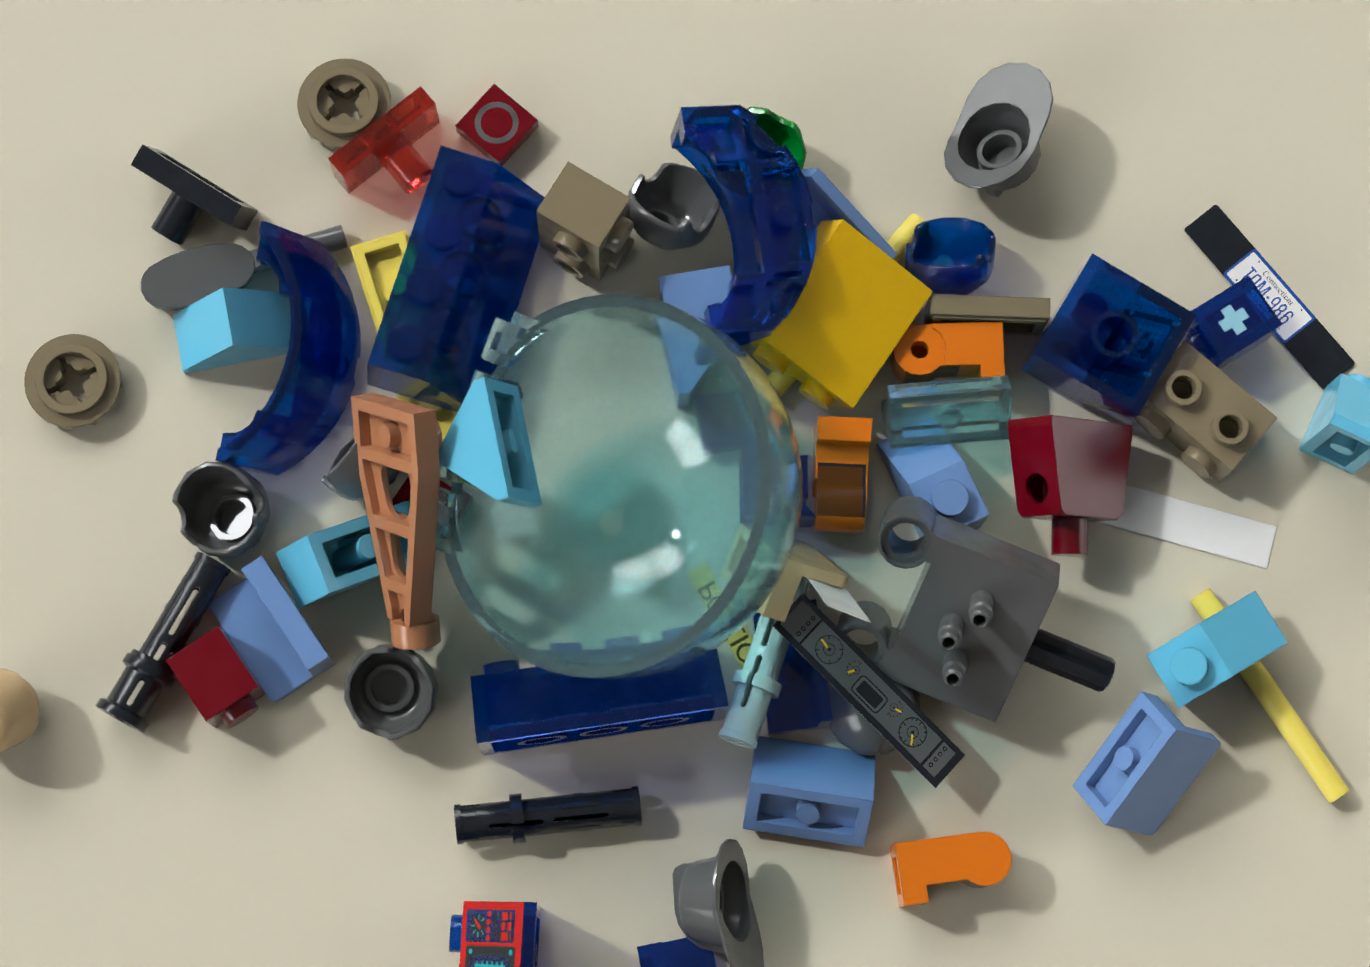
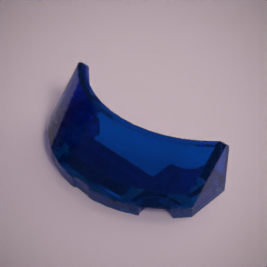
(765, 213)
(318, 362)

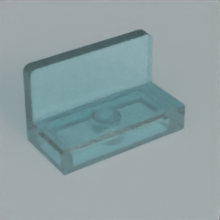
(947, 411)

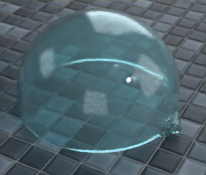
(657, 483)

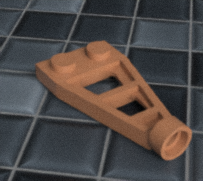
(407, 440)

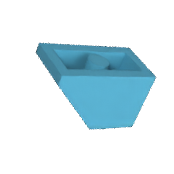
(1341, 424)
(333, 560)
(1217, 649)

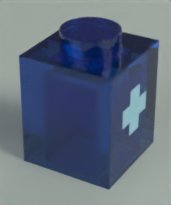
(1232, 323)

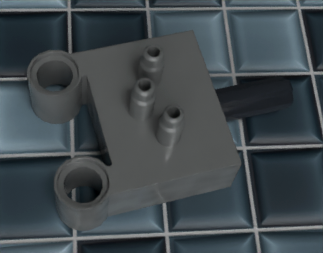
(969, 615)

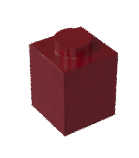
(217, 679)

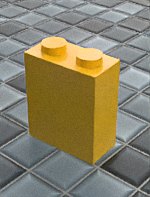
(844, 319)

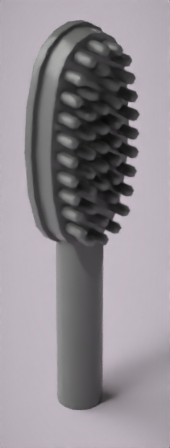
(205, 269)

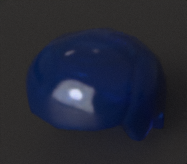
(951, 255)

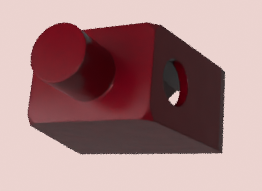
(1069, 474)

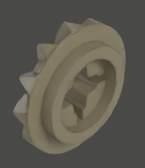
(346, 79)
(46, 375)

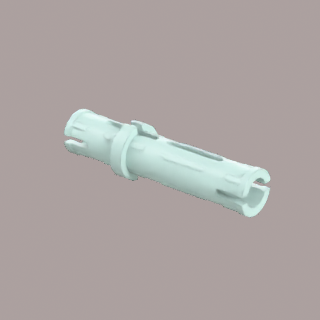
(757, 682)

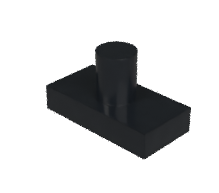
(189, 196)

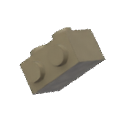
(585, 224)
(1204, 414)

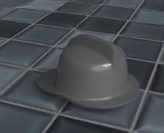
(1000, 129)
(717, 907)

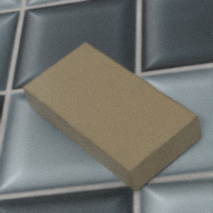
(1018, 314)

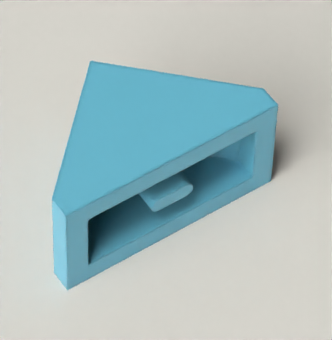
(232, 328)
(492, 444)

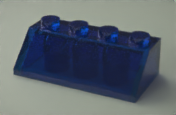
(456, 276)
(545, 708)

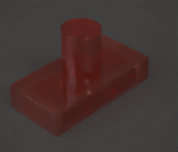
(389, 145)

